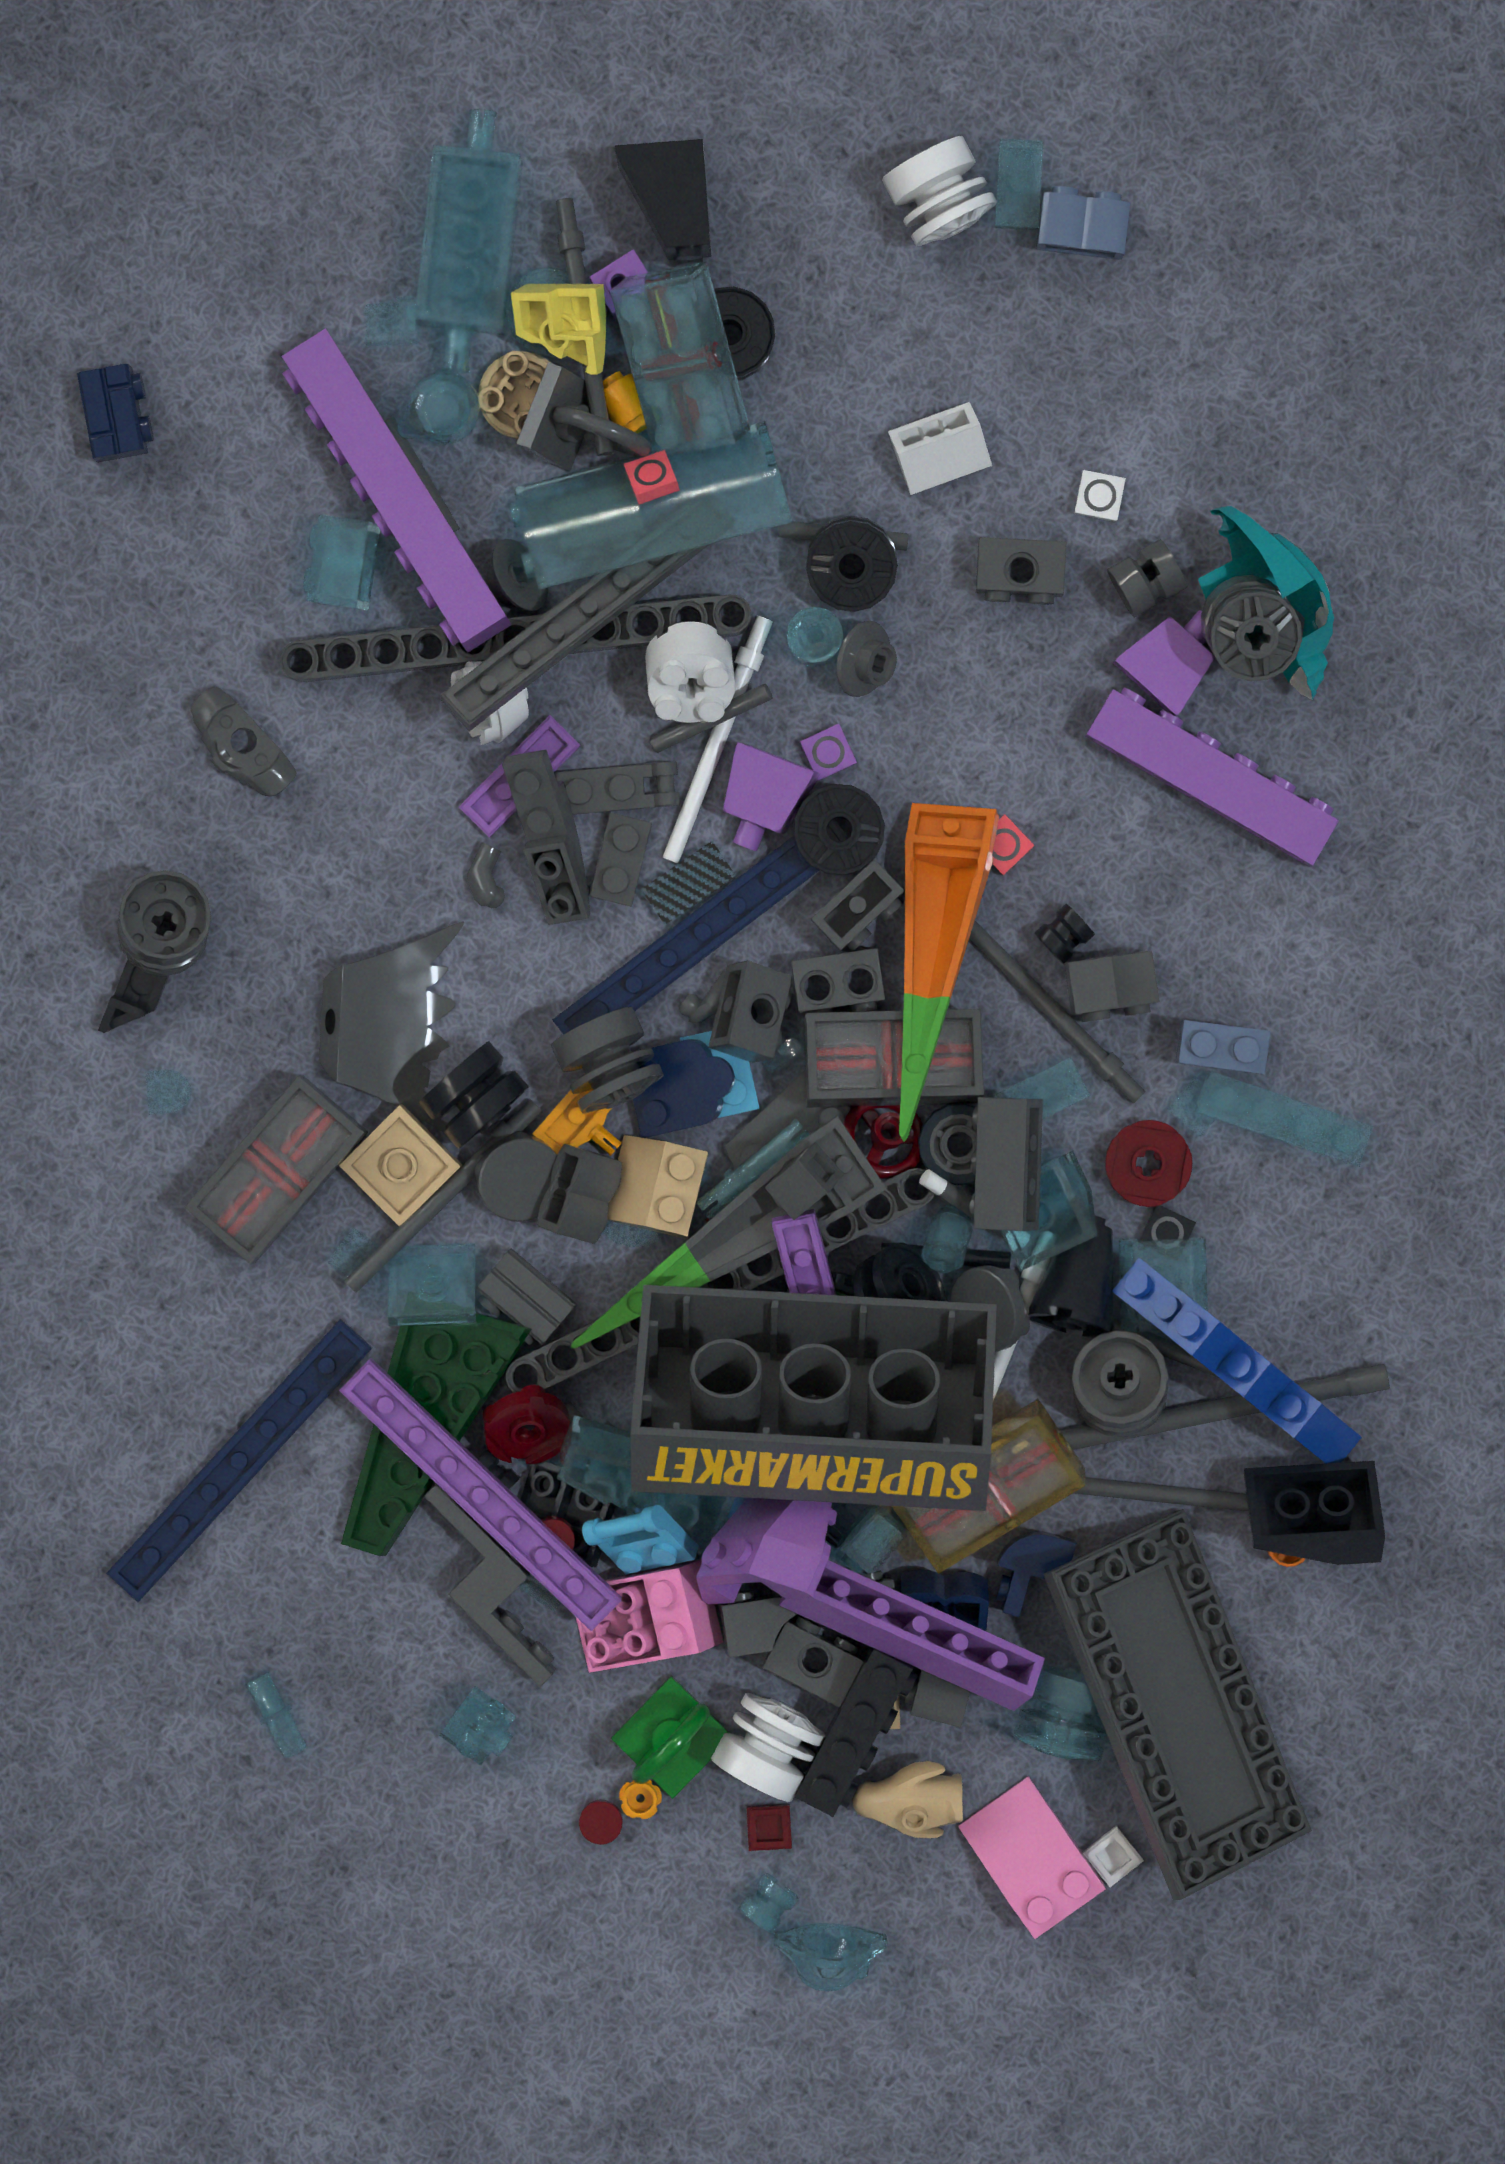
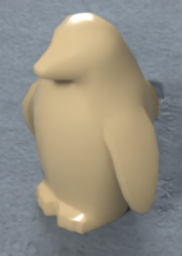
(913, 1800)

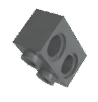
(836, 970)

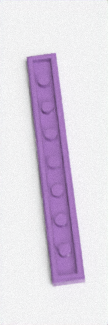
(481, 1494)

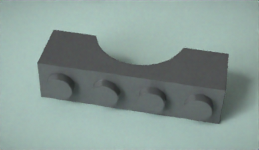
(754, 1622)

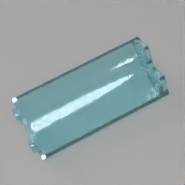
(594, 523)

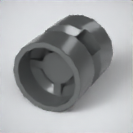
(1132, 584)

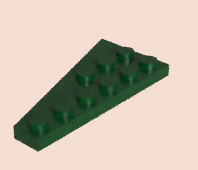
(451, 1376)

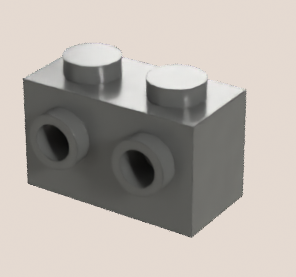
(857, 905)

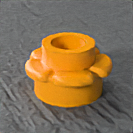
(644, 1809)

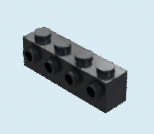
(853, 1731)

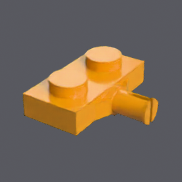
(571, 1127)

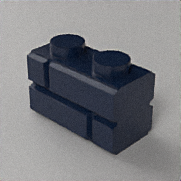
(114, 413)

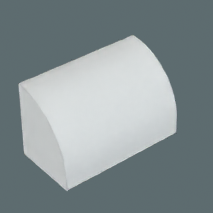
(940, 448)

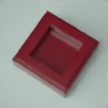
(769, 1827)

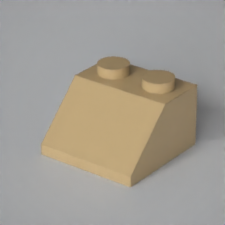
(657, 1186)

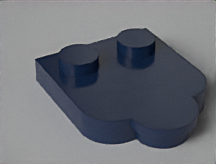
(688, 1091)

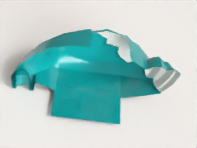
(1296, 576)

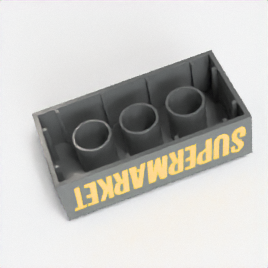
(813, 1397)

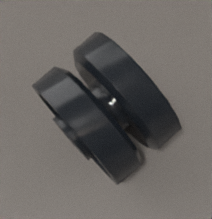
(476, 1098)

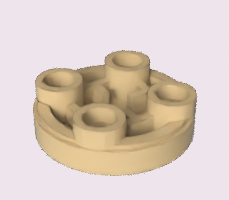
(510, 389)

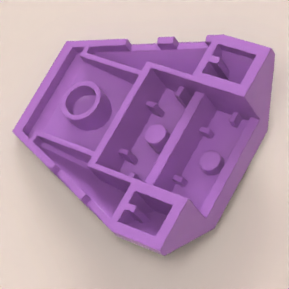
(768, 1544)

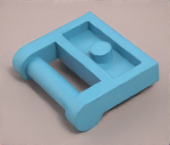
(641, 1540)

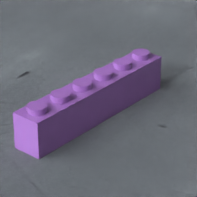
(1211, 777)
(921, 1636)

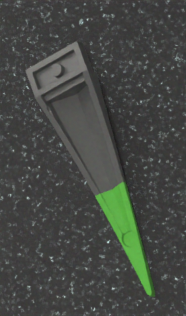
(745, 1228)

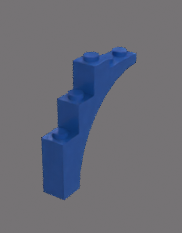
(1236, 1363)

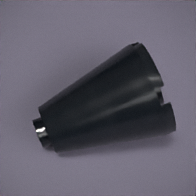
(1078, 1287)

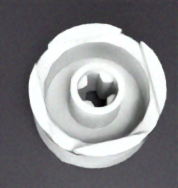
(690, 673)

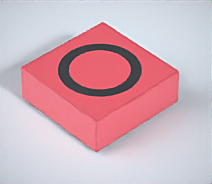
(651, 477)
(1009, 845)

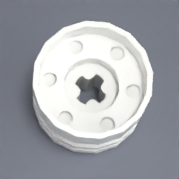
(939, 191)
(768, 1747)

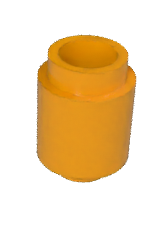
(623, 402)

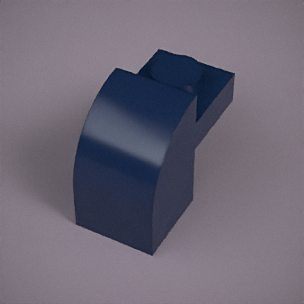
(1029, 1556)

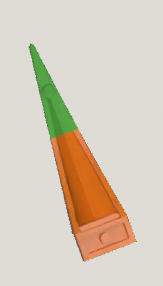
(944, 883)

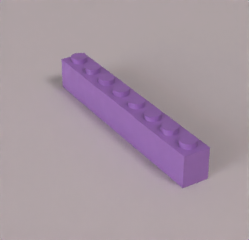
(396, 491)

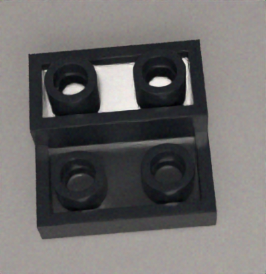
(552, 1497)

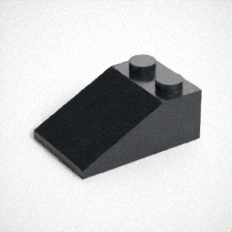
(1317, 1511)

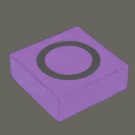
(828, 752)

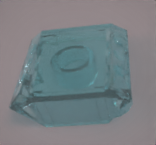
(1176, 1260)

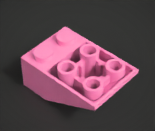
(654, 1621)

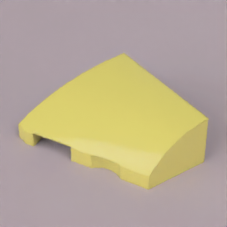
(564, 320)

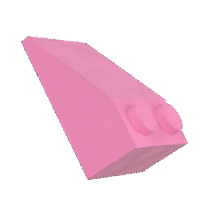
(1032, 1857)

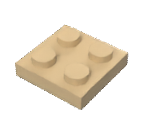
(400, 1165)

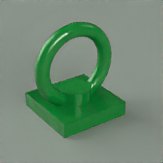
(670, 1738)

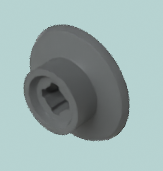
(509, 580)
(865, 659)

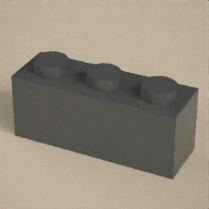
(1007, 1164)

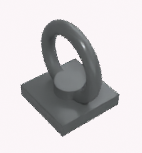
(563, 418)

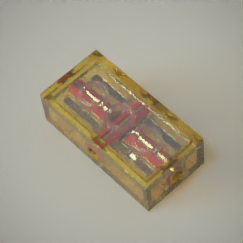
(1027, 1474)

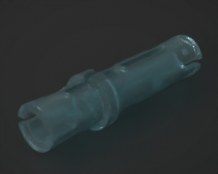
(751, 1169)

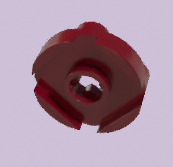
(1162, 1183)
(527, 1407)

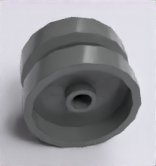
(1113, 1359)

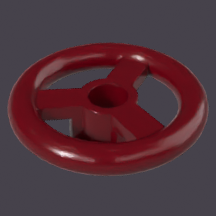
(890, 1122)

